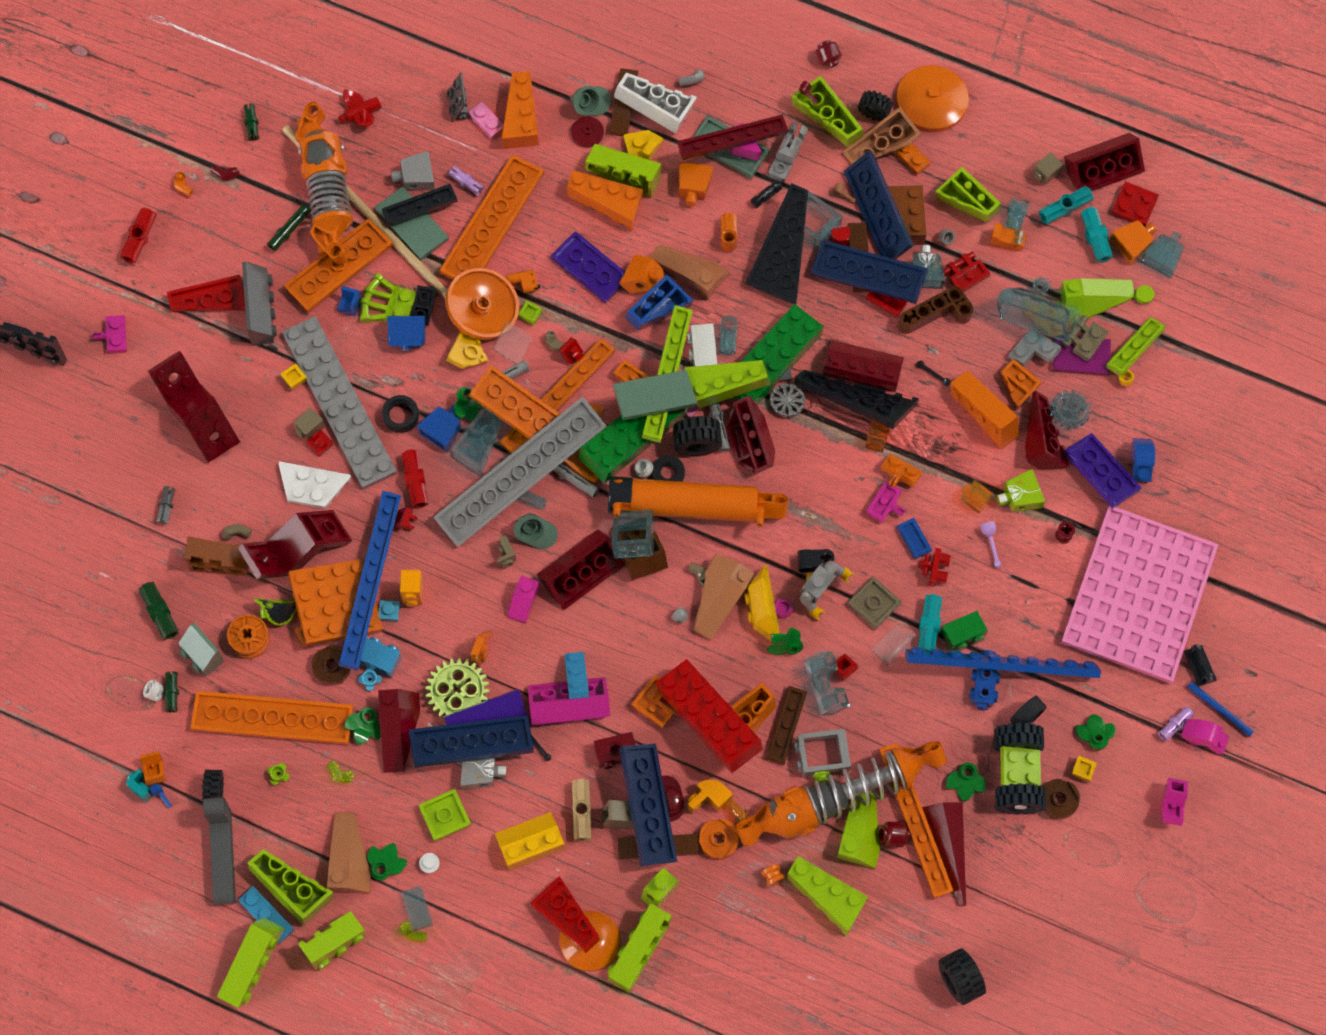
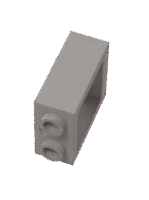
(843, 752)

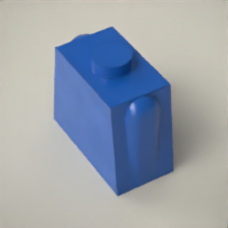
(406, 331)

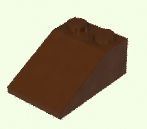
(644, 565)

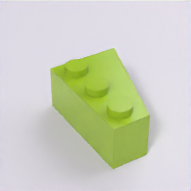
(969, 196)
(333, 941)

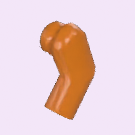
(180, 184)

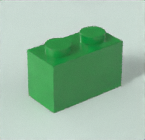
(964, 631)

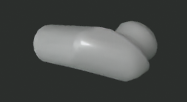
(692, 79)

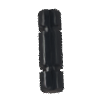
(766, 194)

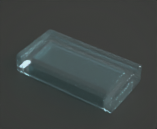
(417, 908)

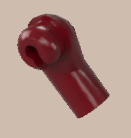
(226, 174)

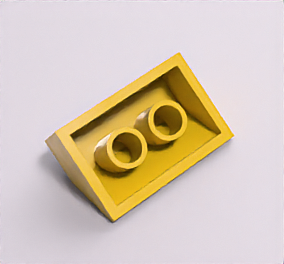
(530, 841)

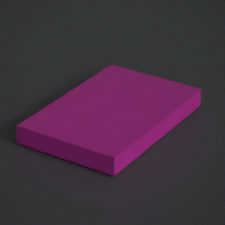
(1071, 363)

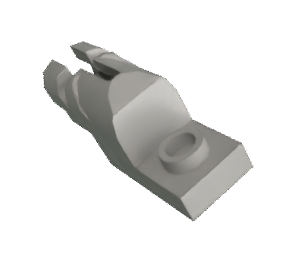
(787, 153)

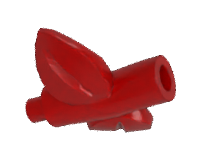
(358, 109)

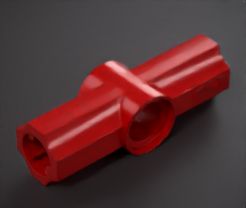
(135, 244)
(415, 478)

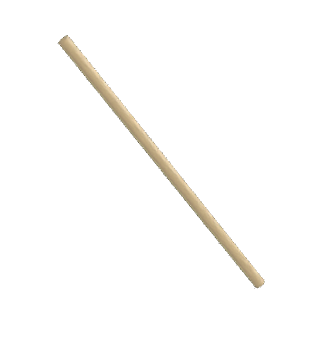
(397, 243)

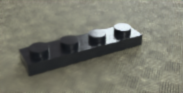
(419, 205)

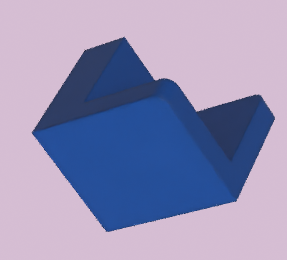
(349, 301)

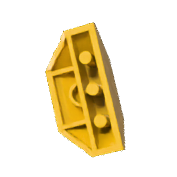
(762, 605)

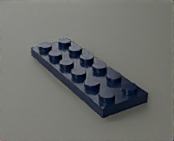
(878, 207)
(869, 271)
(471, 741)
(648, 805)

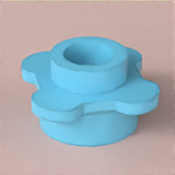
(369, 673)

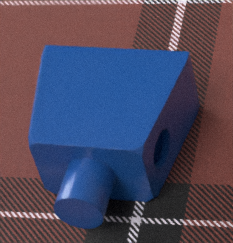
(440, 427)

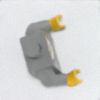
(818, 583)

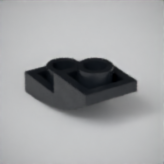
(424, 302)

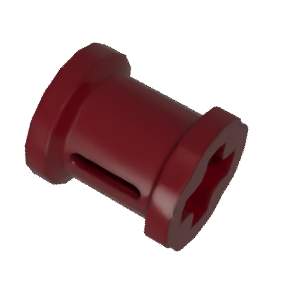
(1060, 534)

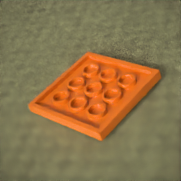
(326, 600)

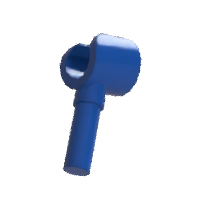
(156, 789)

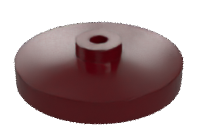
(587, 132)

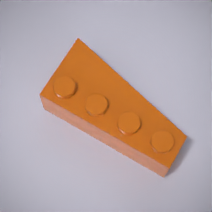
(520, 115)
(606, 197)
(986, 409)
(755, 706)

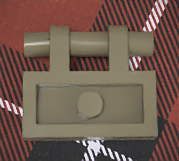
(1090, 341)

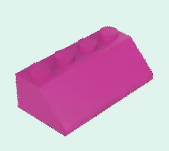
(552, 704)

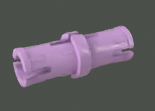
(466, 180)
(1175, 724)

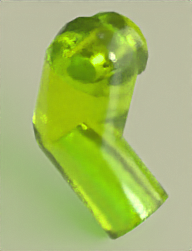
(340, 775)
(412, 935)

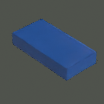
(914, 538)

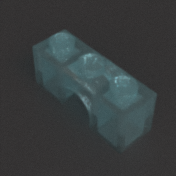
(819, 669)

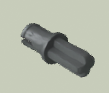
(165, 505)

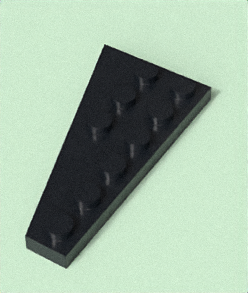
(36, 343)

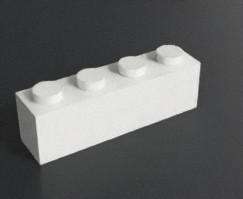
(703, 345)

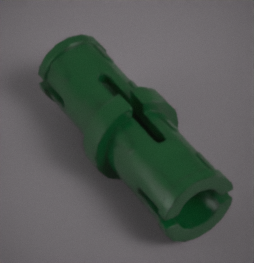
(251, 122)
(171, 692)

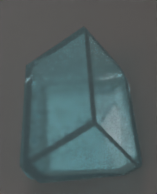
(1038, 312)

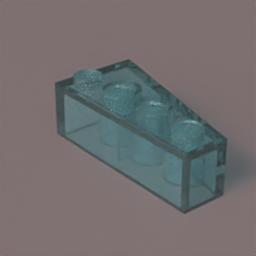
(477, 442)

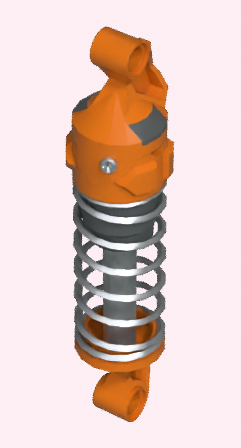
(806, 808)

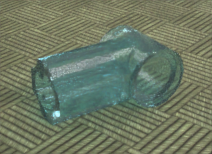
(1016, 213)
(728, 336)

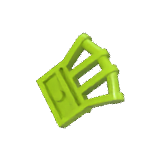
(399, 304)

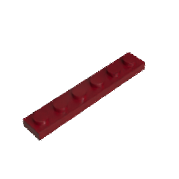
(732, 137)

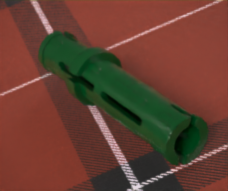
(285, 232)

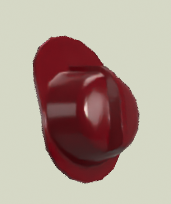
(673, 797)

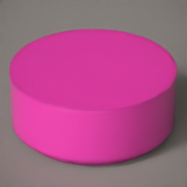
(783, 608)

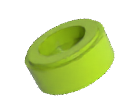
(1144, 294)

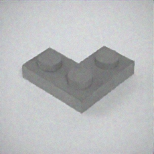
(1034, 344)

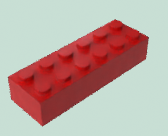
(709, 716)

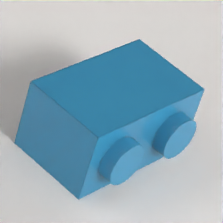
(380, 657)

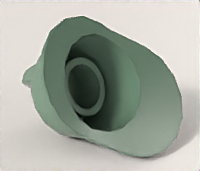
(591, 100)
(535, 531)

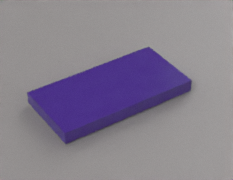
(589, 266)
(1102, 470)
(501, 706)

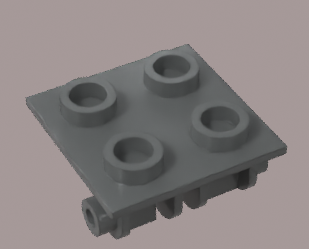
(457, 99)

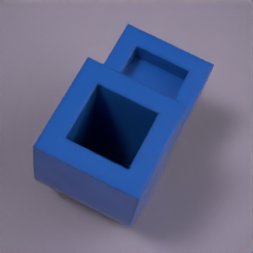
(1143, 459)

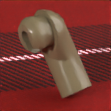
(552, 341)
(230, 530)
(699, 570)

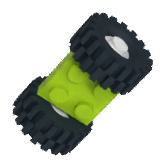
(1020, 768)

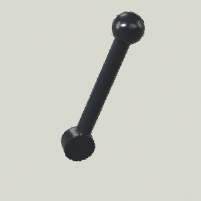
(946, 382)
(547, 757)

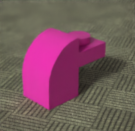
(1205, 733)
(1173, 801)

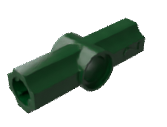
(158, 610)

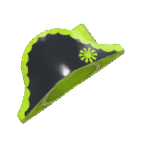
(277, 611)

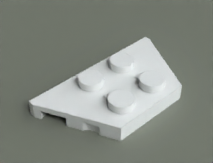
(311, 485)

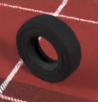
(668, 460)

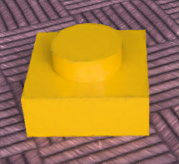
(293, 376)
(1083, 768)

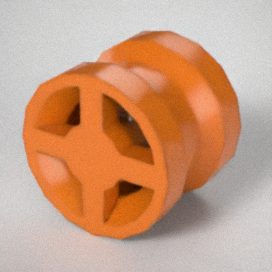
(773, 875)

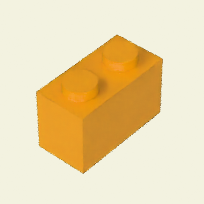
(411, 587)

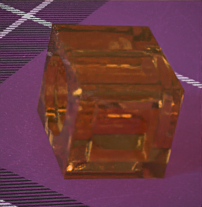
(877, 437)

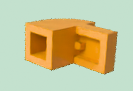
(711, 791)

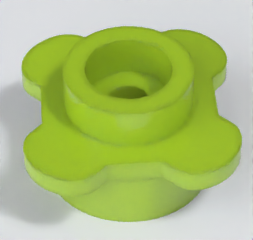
(273, 773)

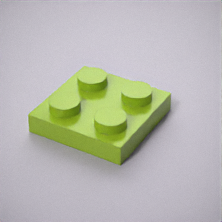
(444, 815)

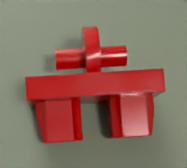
(939, 559)

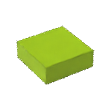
(530, 313)

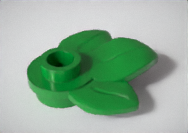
(466, 406)
(786, 643)
(361, 727)
(1095, 730)
(966, 784)
(386, 859)

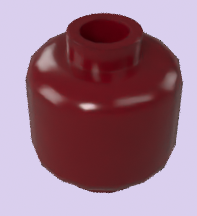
(828, 53)
(894, 834)

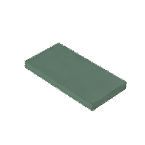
(744, 166)
(418, 234)
(654, 394)

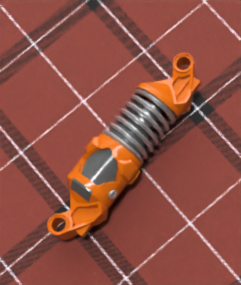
(325, 178)

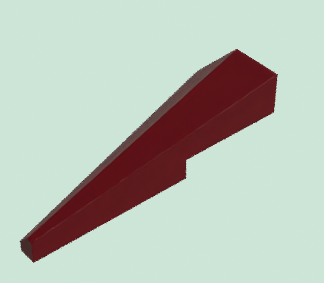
(948, 833)

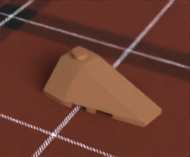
(887, 136)
(693, 271)
(722, 589)
(348, 860)

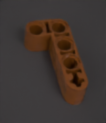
(928, 307)

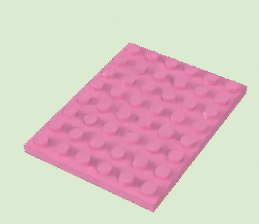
(1140, 594)

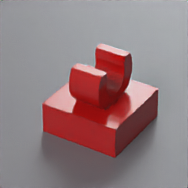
(571, 351)
(319, 442)
(403, 517)

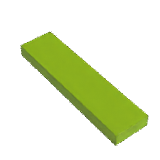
(1135, 346)

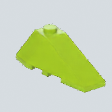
(1096, 295)
(861, 835)

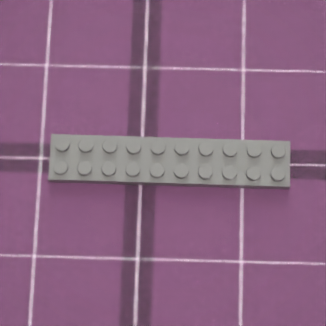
(339, 403)
(519, 471)

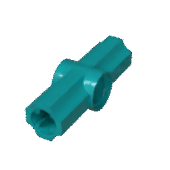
(1058, 210)
(1096, 234)
(930, 622)

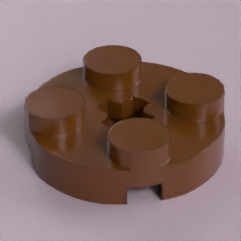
(322, 672)
(1070, 803)

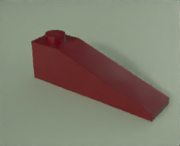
(1042, 437)
(398, 713)

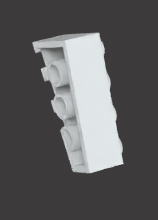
(654, 101)

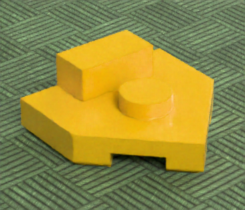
(643, 143)
(466, 352)

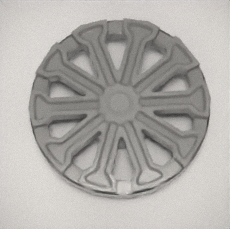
(787, 400)

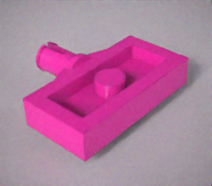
(114, 334)
(885, 503)

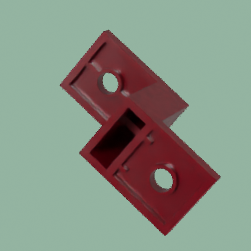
(193, 406)
(294, 544)

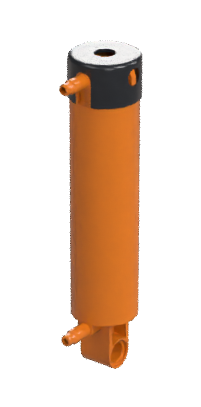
(695, 500)

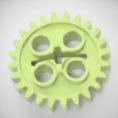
(445, 677)

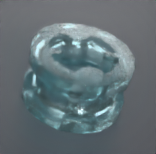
(1037, 281)

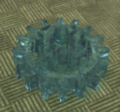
(1070, 409)

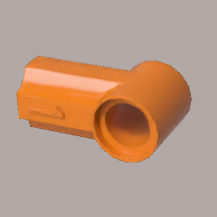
(728, 231)

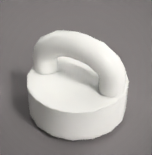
(153, 690)

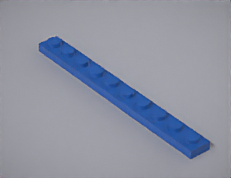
(369, 581)
(1009, 663)

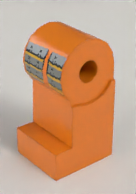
(1007, 238)

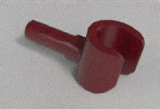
(804, 89)

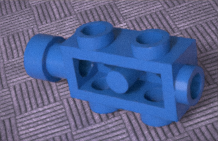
(984, 683)

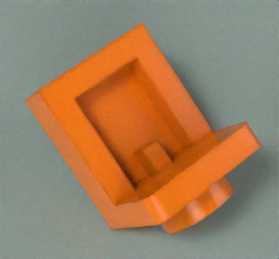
(153, 768)

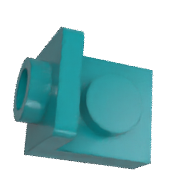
(140, 789)

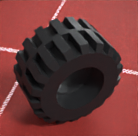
(697, 436)
(962, 976)

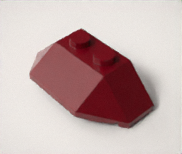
(750, 436)

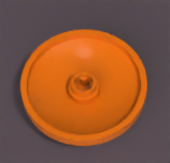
(933, 98)
(481, 303)

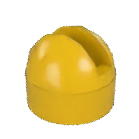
(1124, 382)

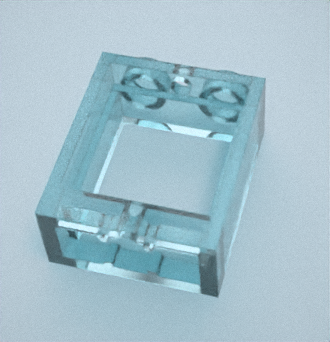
(834, 222)
(633, 521)

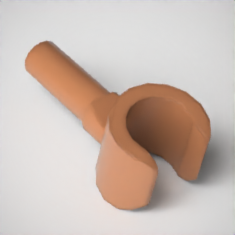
(839, 192)

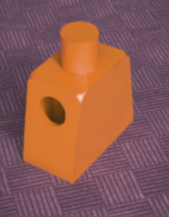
(694, 181)
(1133, 240)
(641, 274)

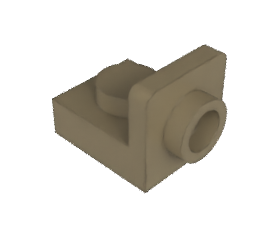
(505, 549)

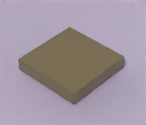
(874, 603)

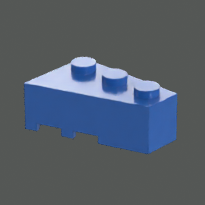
(658, 304)

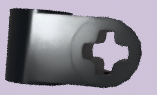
(810, 559)

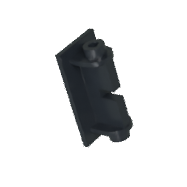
(1200, 665)

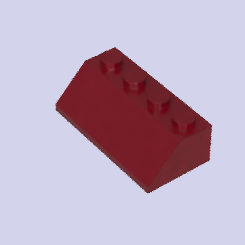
(1105, 162)
(863, 365)
(580, 569)

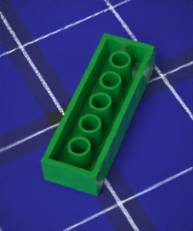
(783, 347)
(620, 444)

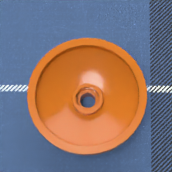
(601, 953)

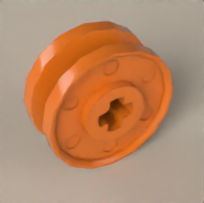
(248, 647)

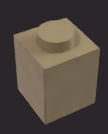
(1047, 169)
(308, 424)

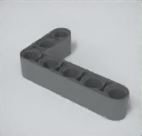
(222, 857)

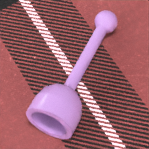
(989, 529)

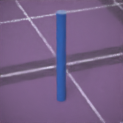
(1220, 709)

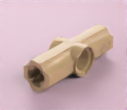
(581, 822)

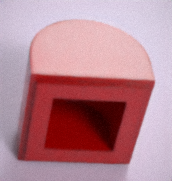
(840, 235)
(846, 667)

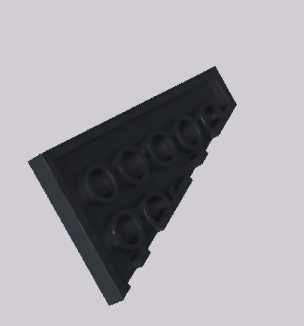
(780, 257)
(859, 398)

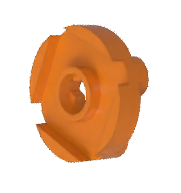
(707, 841)

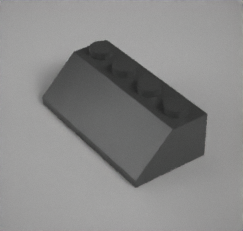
(258, 304)

